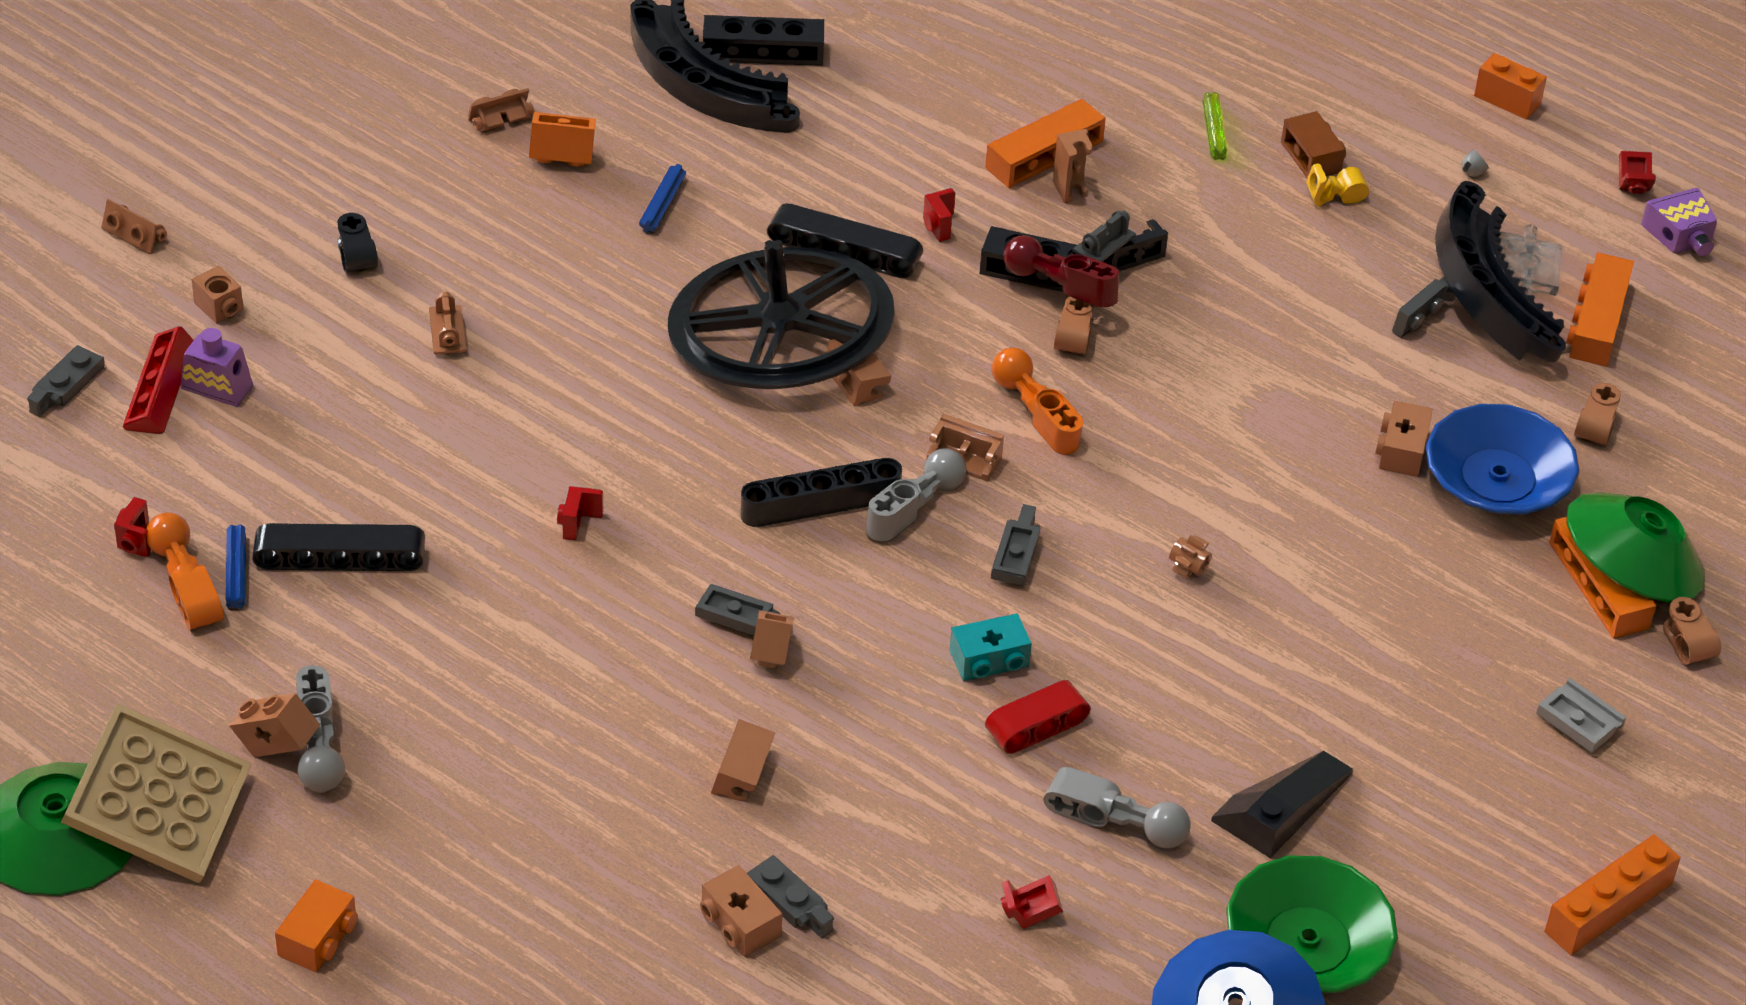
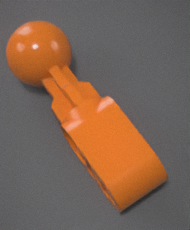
(1051, 411)
(189, 581)

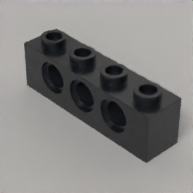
(765, 39)
(994, 266)

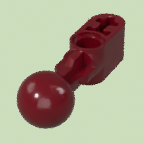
(1077, 274)

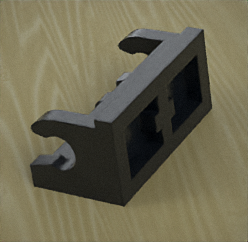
(1142, 248)

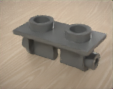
(1106, 238)

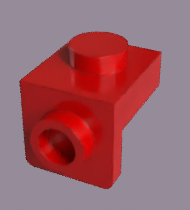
(1636, 171)
(938, 213)
(579, 503)
(131, 528)
(1031, 902)

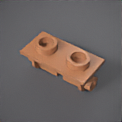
(487, 111)
(132, 227)
(447, 325)

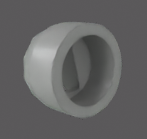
(1474, 164)

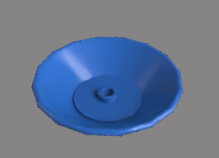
(1502, 459)
(1239, 967)

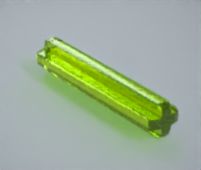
(1215, 126)

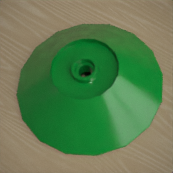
(1636, 545)
(37, 848)
(1321, 902)

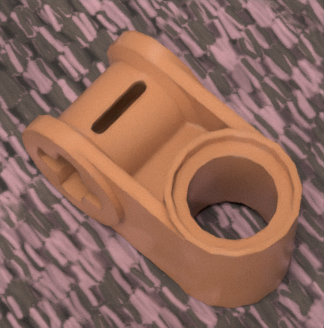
(1074, 327)
(1599, 414)
(1691, 632)

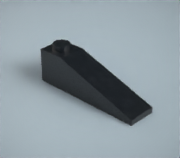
(1279, 805)

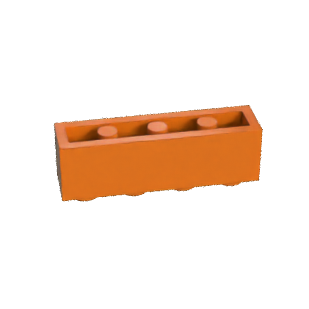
(1034, 145)
(1601, 308)
(1616, 606)
(1612, 894)

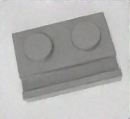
(1581, 715)

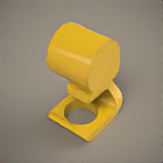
(1348, 185)

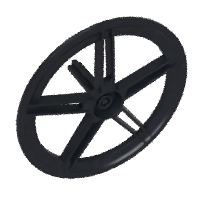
(779, 313)

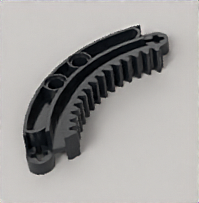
(701, 78)
(1479, 277)

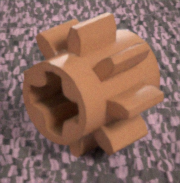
(1190, 556)

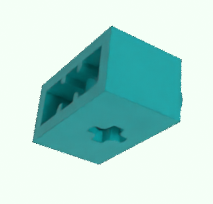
(990, 647)

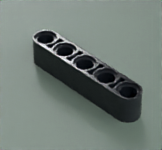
(875, 247)
(816, 492)
(339, 547)

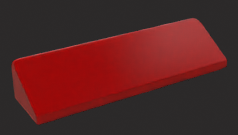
(158, 382)

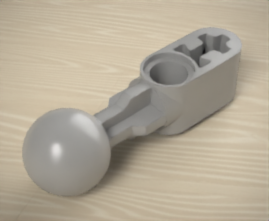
(899, 502)
(320, 766)
(1100, 802)

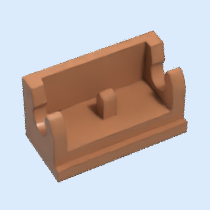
(1070, 163)
(860, 380)
(977, 445)
(743, 760)

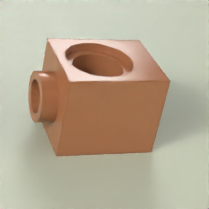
(217, 294)
(771, 639)

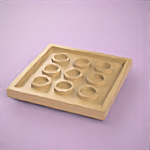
(157, 793)

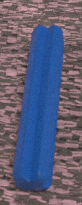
(662, 198)
(235, 566)

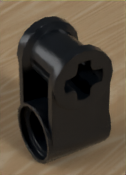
(355, 243)

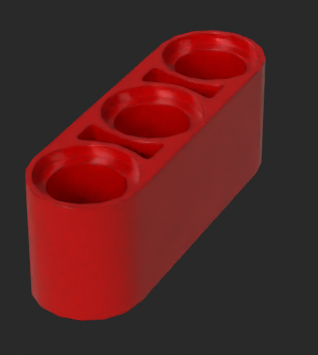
(1037, 716)

